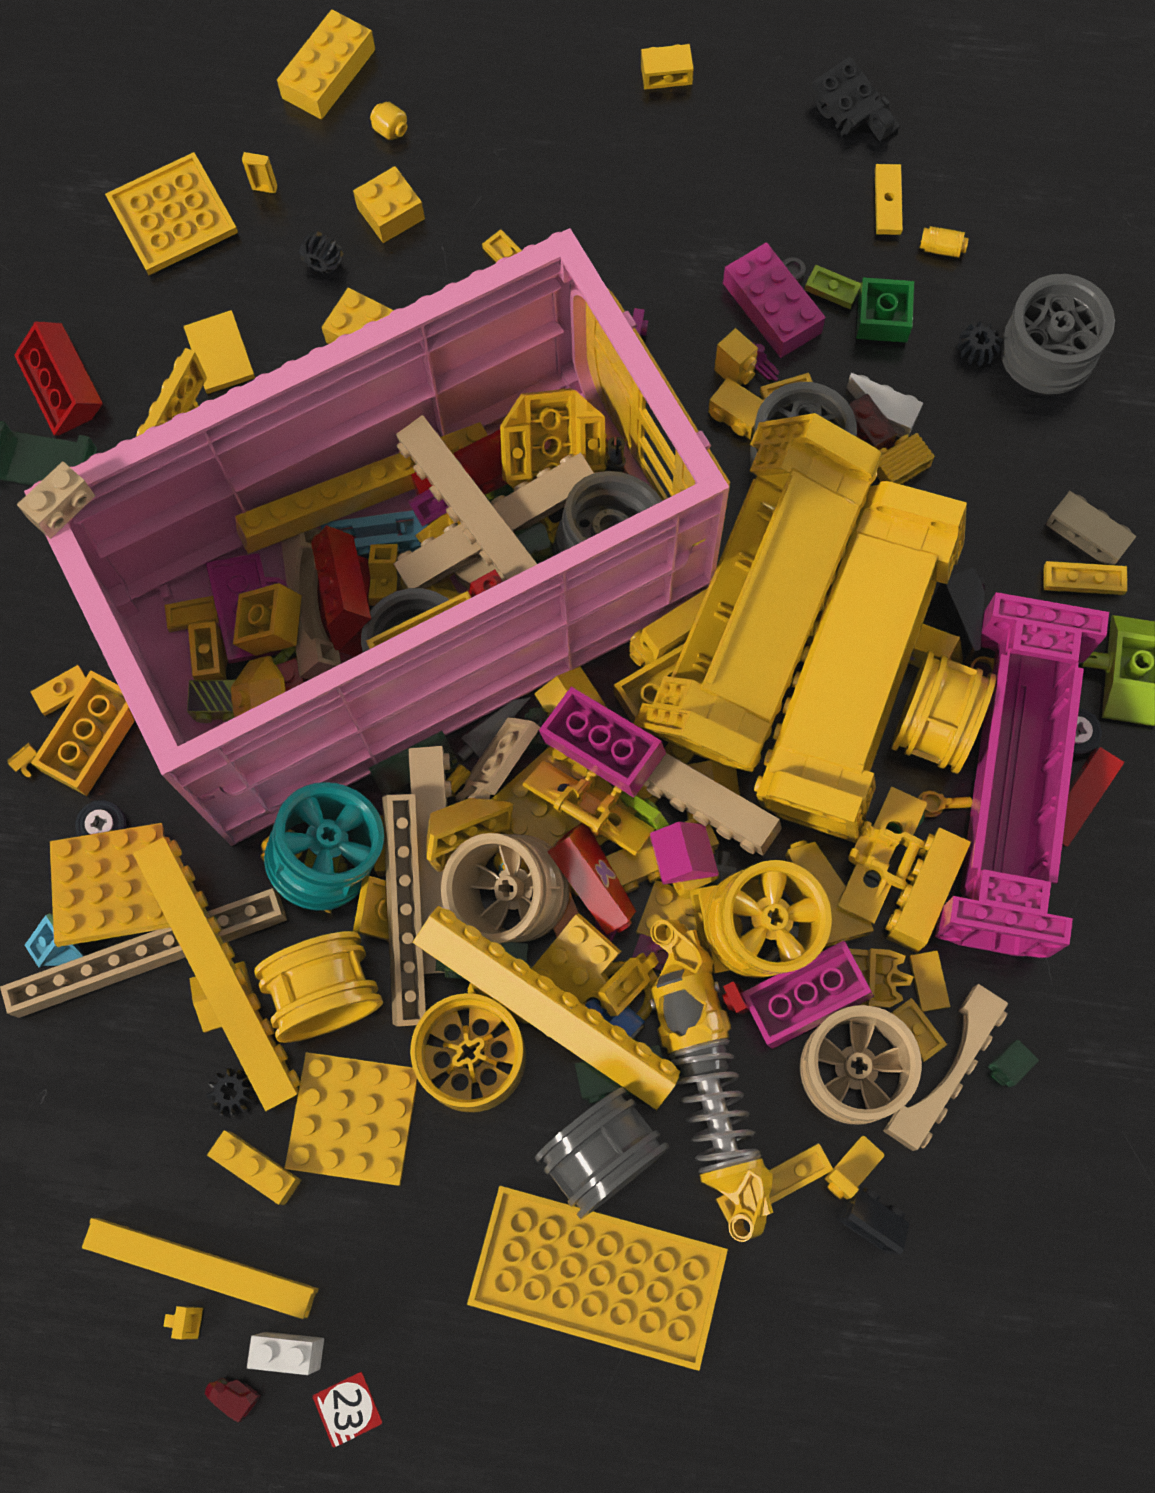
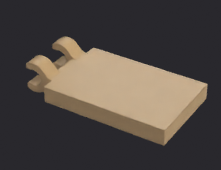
(498, 759)

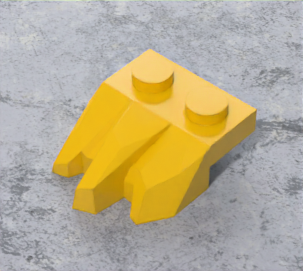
(882, 975)

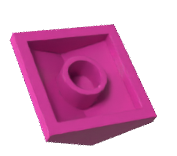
(683, 852)

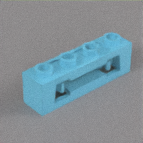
(382, 530)

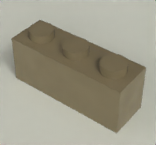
(1090, 529)

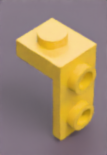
(853, 1168)

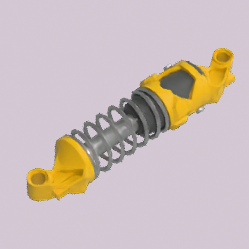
(696, 1038)

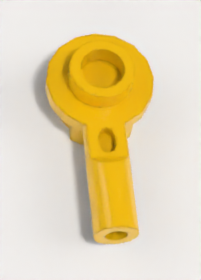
(937, 803)

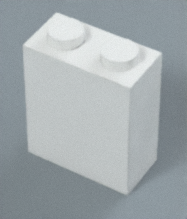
(285, 1353)

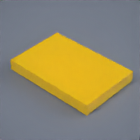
(220, 351)

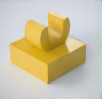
(22, 758)
(184, 1322)

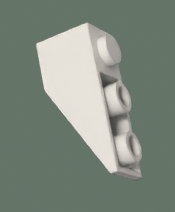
(896, 407)

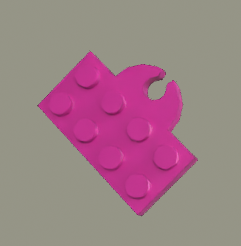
(227, 581)

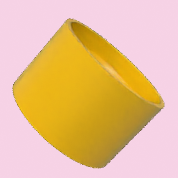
(437, 1022)

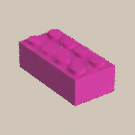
(773, 300)
(602, 741)
(808, 996)

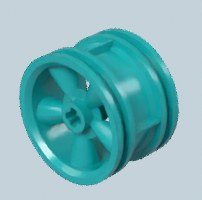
(332, 815)

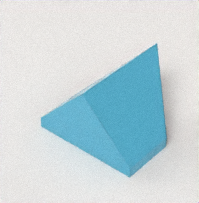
(43, 949)

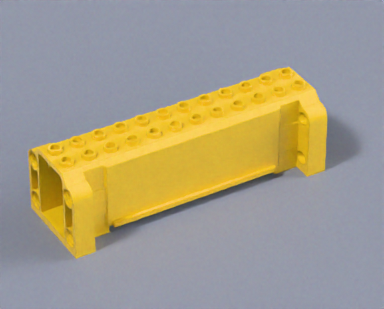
(765, 591)
(859, 659)

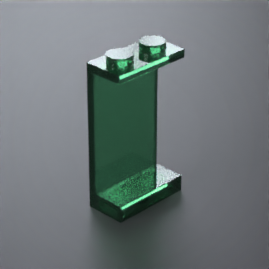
(33, 457)

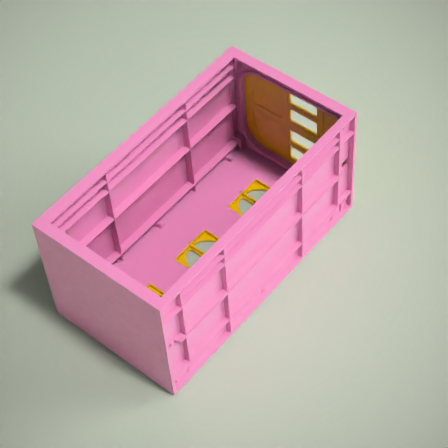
(458, 361)

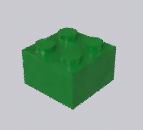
(885, 309)

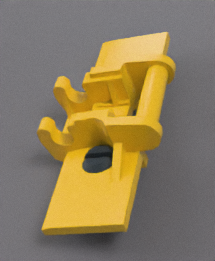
(589, 805)
(873, 851)

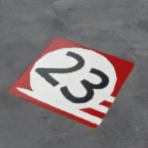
(347, 1409)

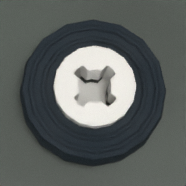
(1090, 733)
(101, 811)

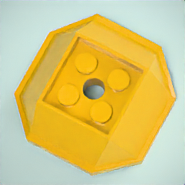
(552, 415)

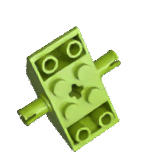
(1128, 686)

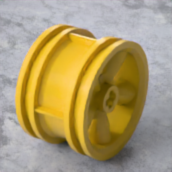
(944, 711)
(810, 909)
(318, 986)

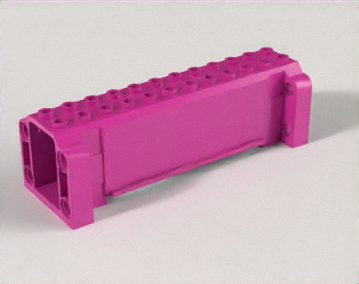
(1023, 778)

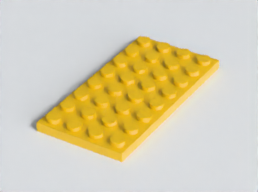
(598, 1278)

